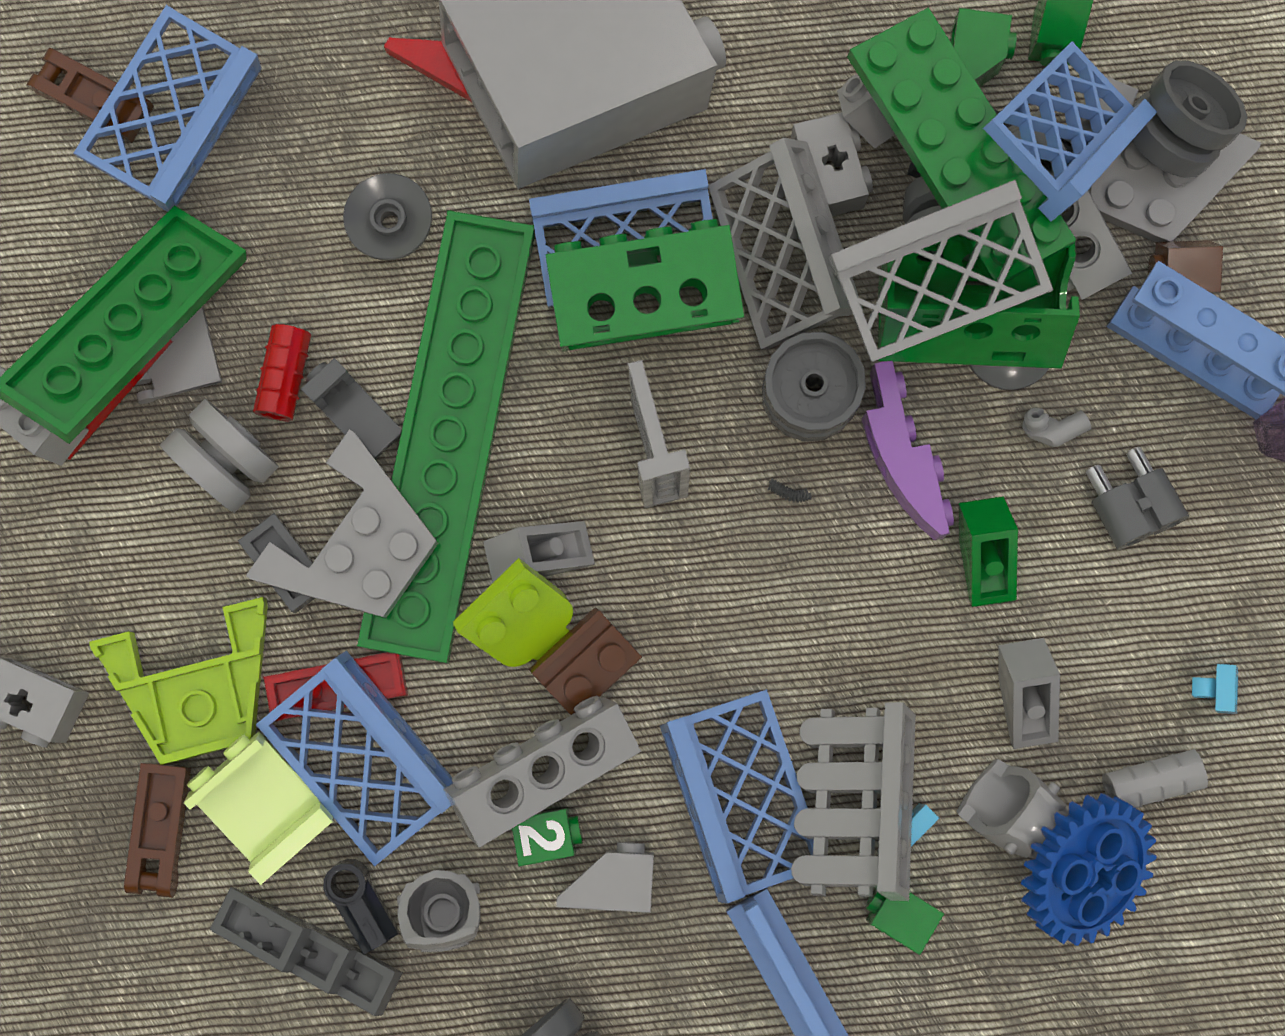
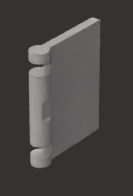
(185, 364)

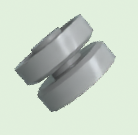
(222, 452)

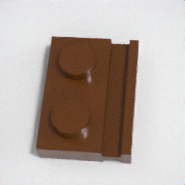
(585, 661)

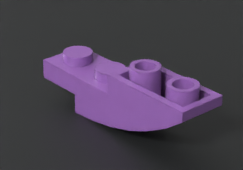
(908, 471)

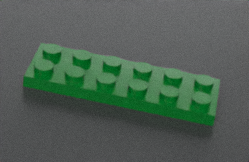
(940, 124)
(120, 324)

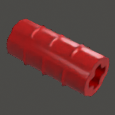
(282, 372)

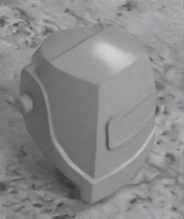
(1011, 807)
(439, 911)

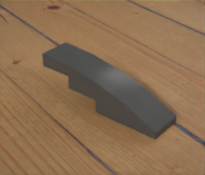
(305, 951)

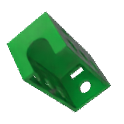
(625, 269)
(1021, 336)

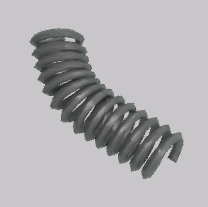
(786, 492)

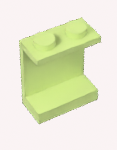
(259, 804)

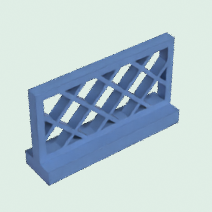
(206, 122)
(1091, 150)
(613, 201)
(383, 726)
(703, 801)
(784, 967)

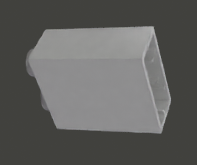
(578, 74)

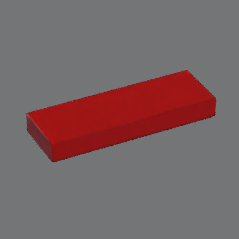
(383, 669)

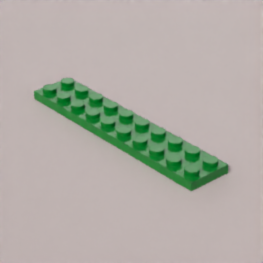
(454, 421)

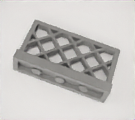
(810, 222)
(929, 231)
(663, 474)

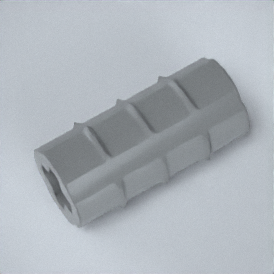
(1157, 779)

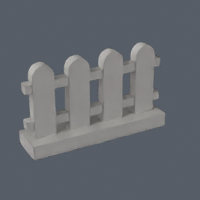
(889, 824)

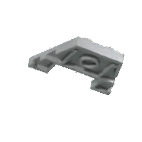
(1154, 202)
(371, 551)

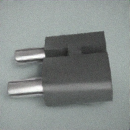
(1136, 508)

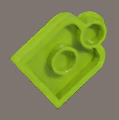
(516, 616)

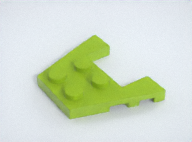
(199, 704)

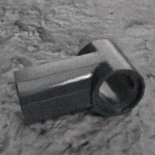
(362, 910)

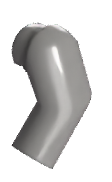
(1051, 431)

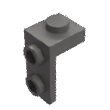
(350, 406)

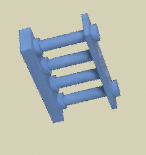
(1204, 339)

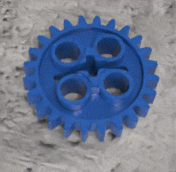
(1088, 869)

